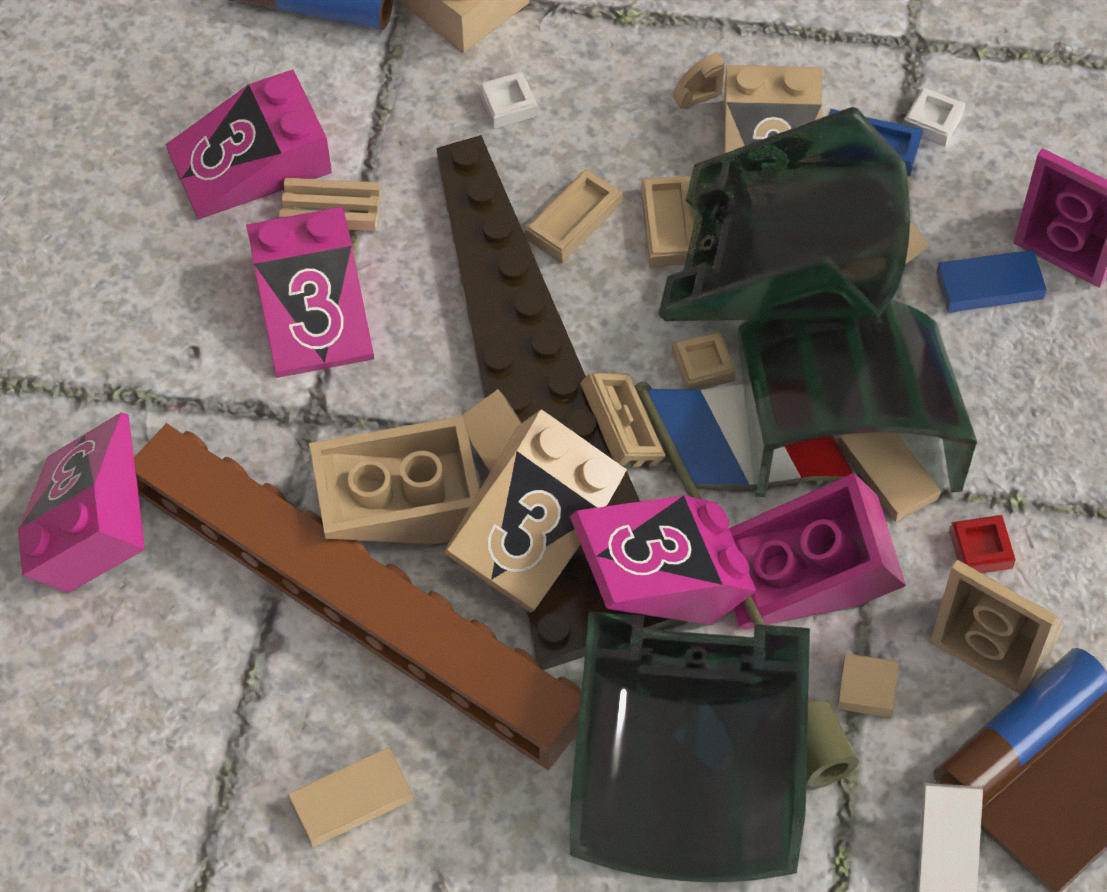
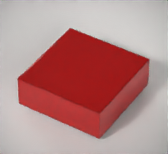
(983, 544)

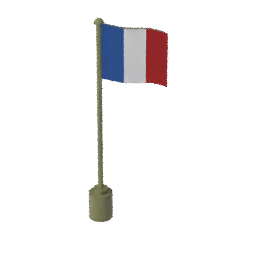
(711, 449)

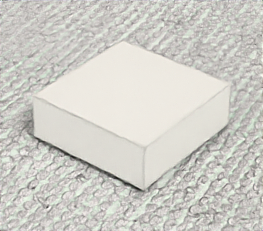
(508, 100)
(934, 115)

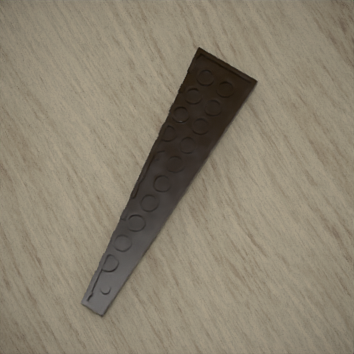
(530, 361)

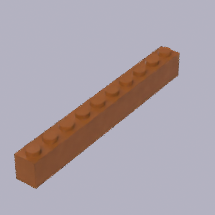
(360, 595)

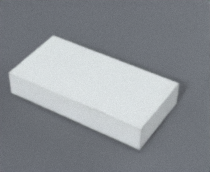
(949, 838)

